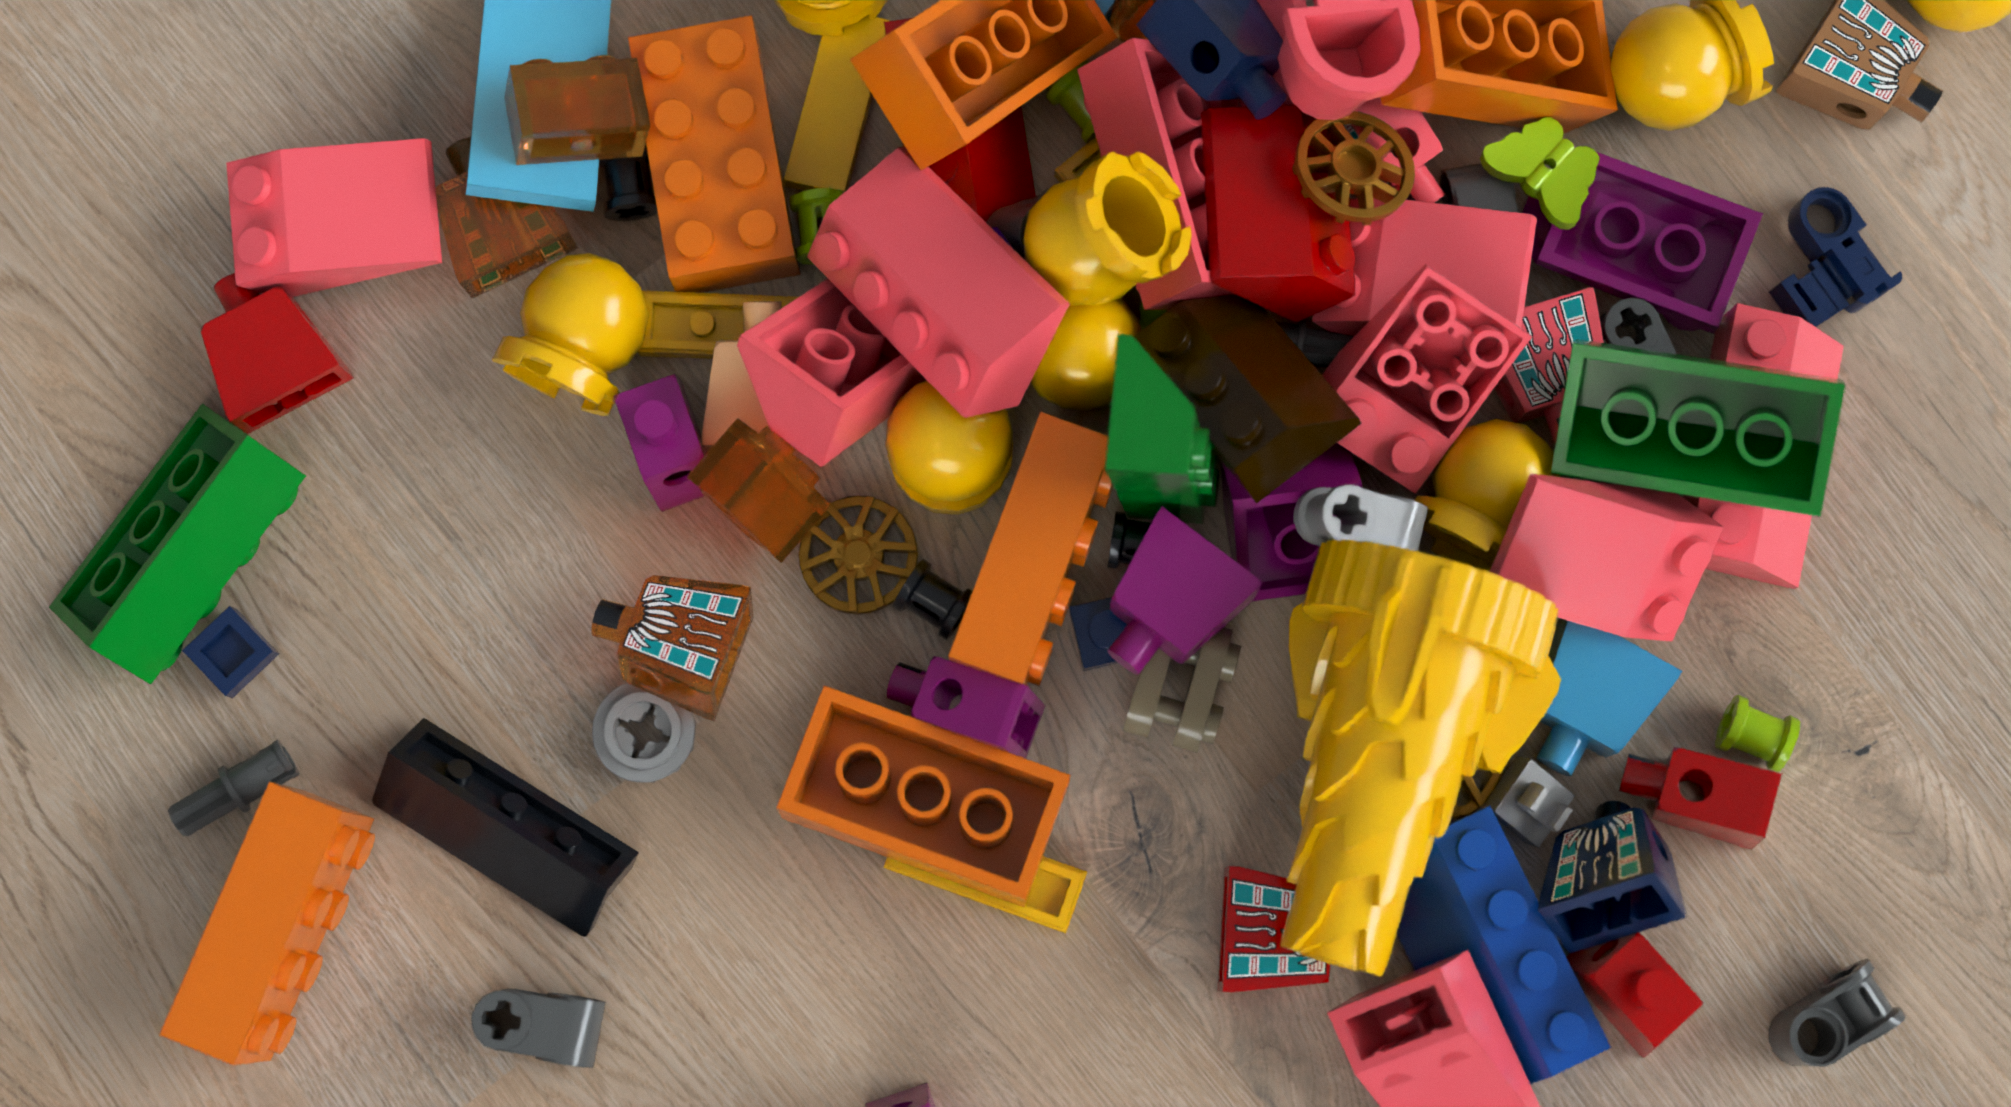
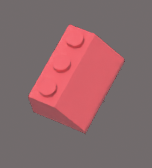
(824, 372)

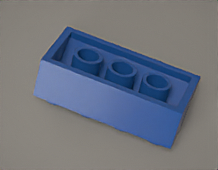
(1482, 903)

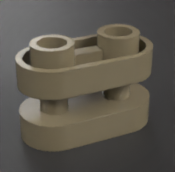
(1196, 716)

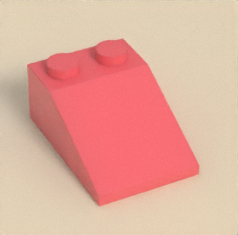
(333, 215)
(1471, 246)
(1608, 553)

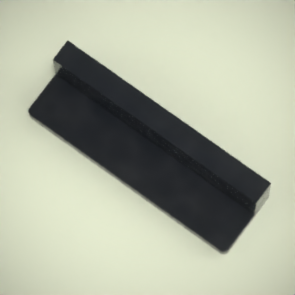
(502, 826)

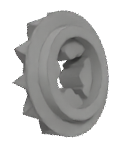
(617, 746)

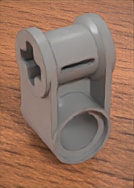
(1360, 517)

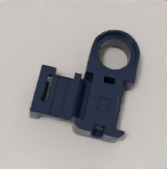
(1848, 265)

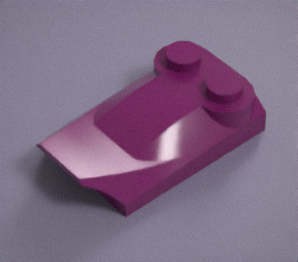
(1652, 243)

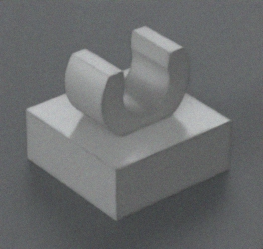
(1530, 801)

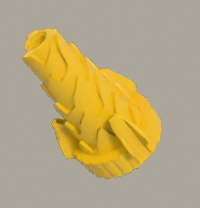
(1407, 687)

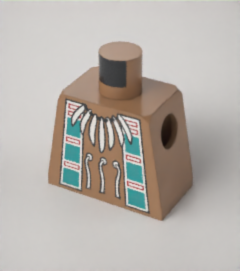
(1862, 65)

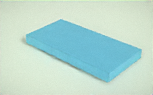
(511, 36)

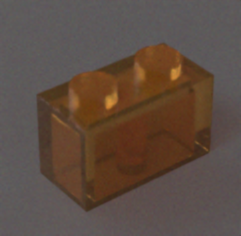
(576, 110)
(761, 487)

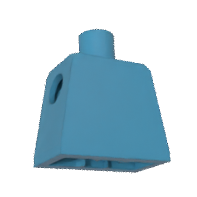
(1602, 694)

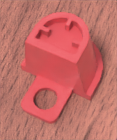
(1347, 53)

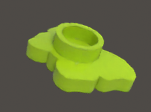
(1523, 160)

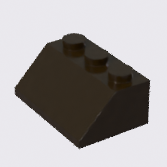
(1248, 387)

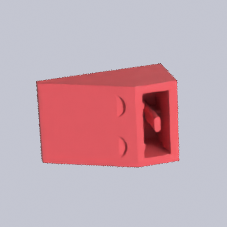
(1421, 374)
(1432, 1041)

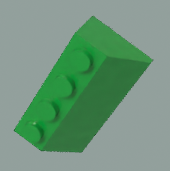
(1698, 427)
(1155, 442)
(176, 545)

